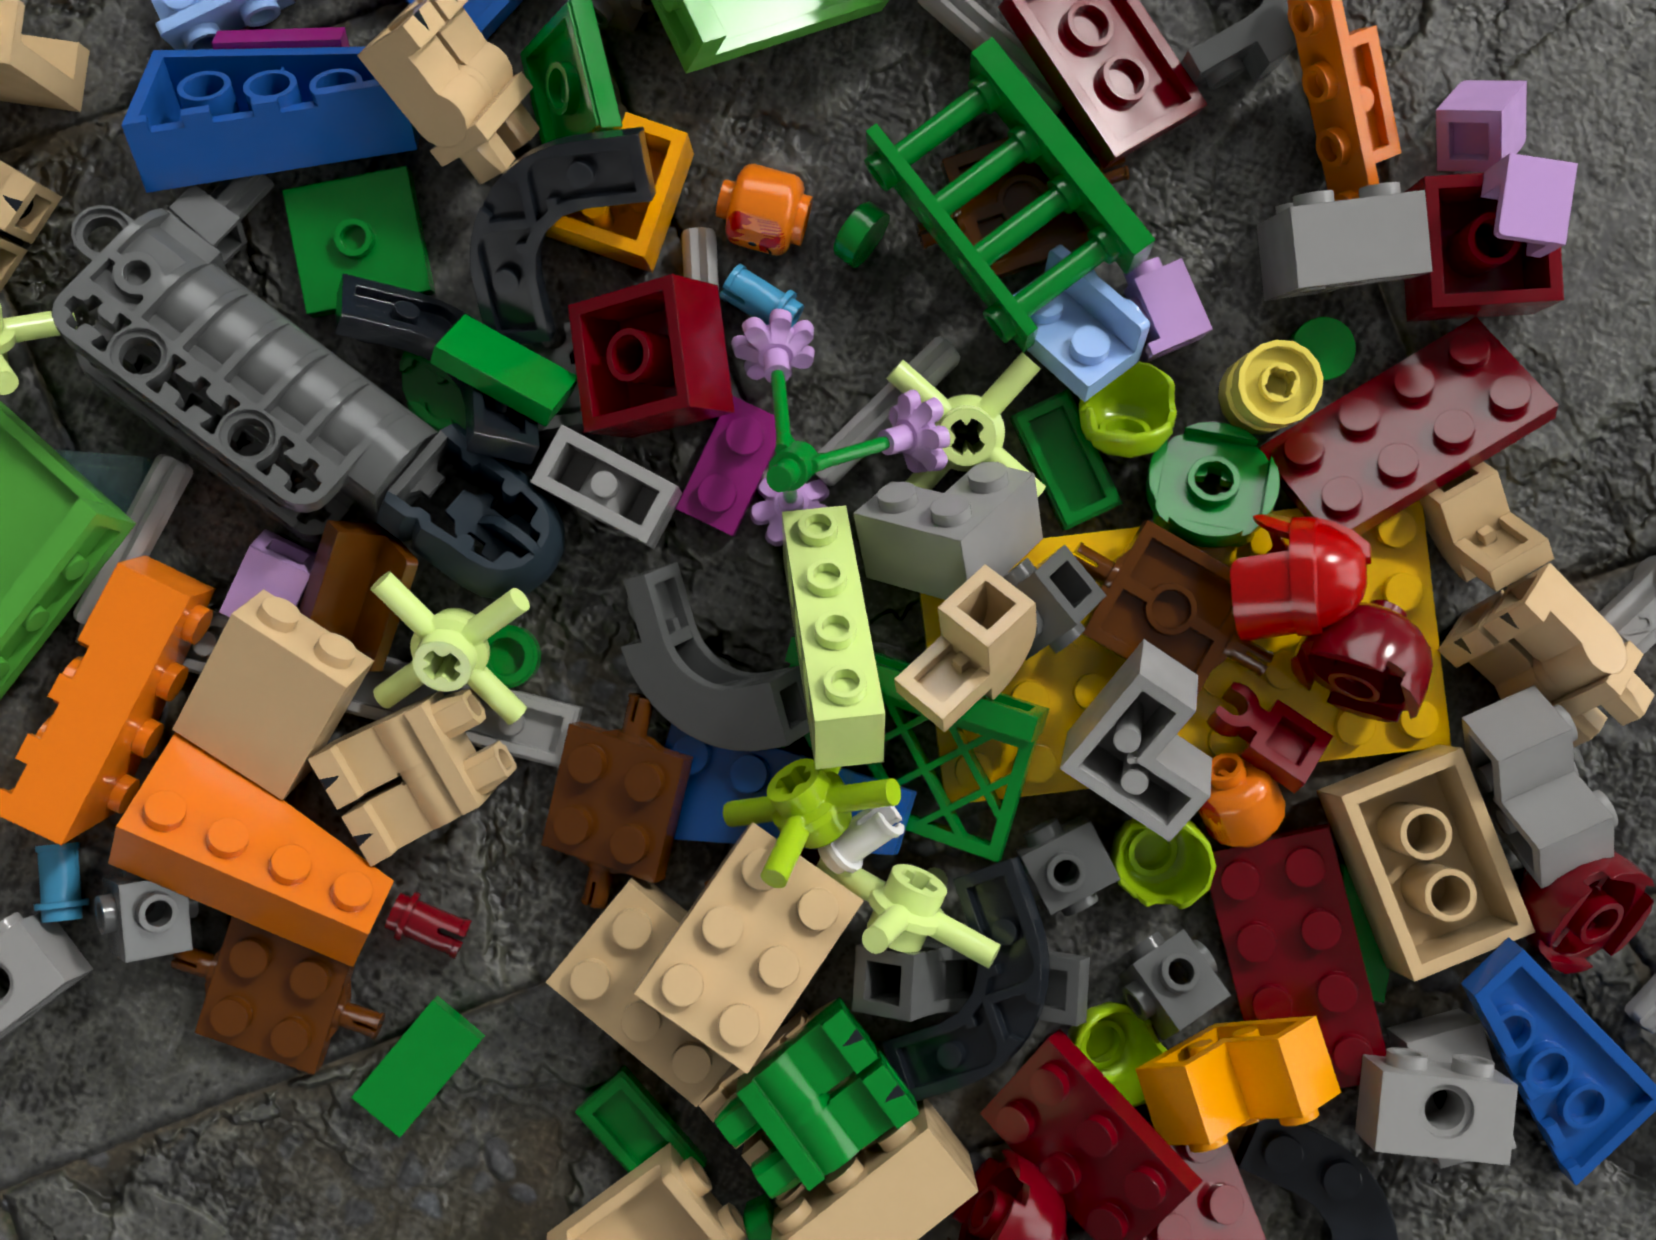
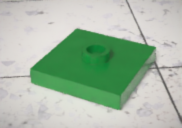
(570, 75)
(357, 228)

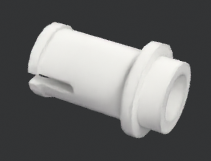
(862, 837)

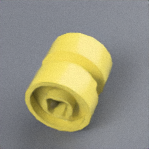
(1271, 387)

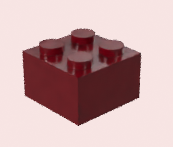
(1470, 266)
(651, 357)

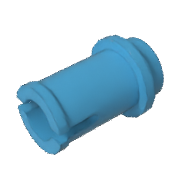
(758, 296)
(59, 883)

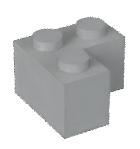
(1344, 243)
(942, 539)
(1130, 743)
(1533, 788)

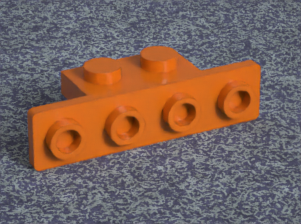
(1345, 95)

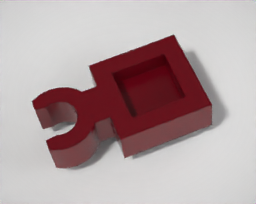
(1277, 738)

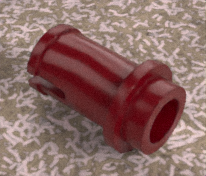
(423, 923)

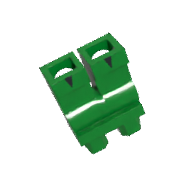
(816, 1101)

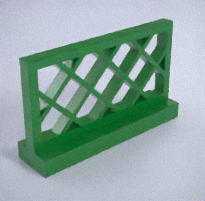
(1002, 719)

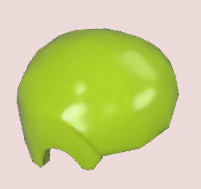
(1131, 413)
(1160, 869)
(1117, 1045)

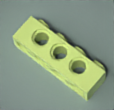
(833, 638)

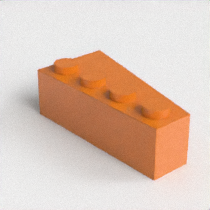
(109, 701)
(247, 854)

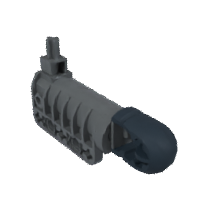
(298, 403)

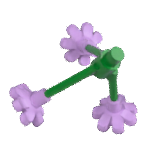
(772, 354)

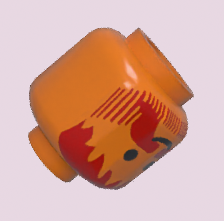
(764, 209)
(1242, 804)

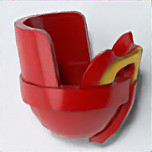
(1299, 584)

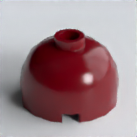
(1369, 662)
(1586, 911)
(1012, 1203)

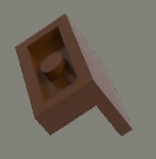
(341, 582)

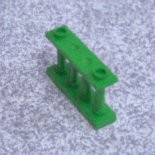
(1033, 136)

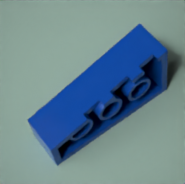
(257, 113)

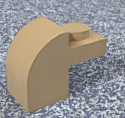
(1479, 532)
(981, 647)

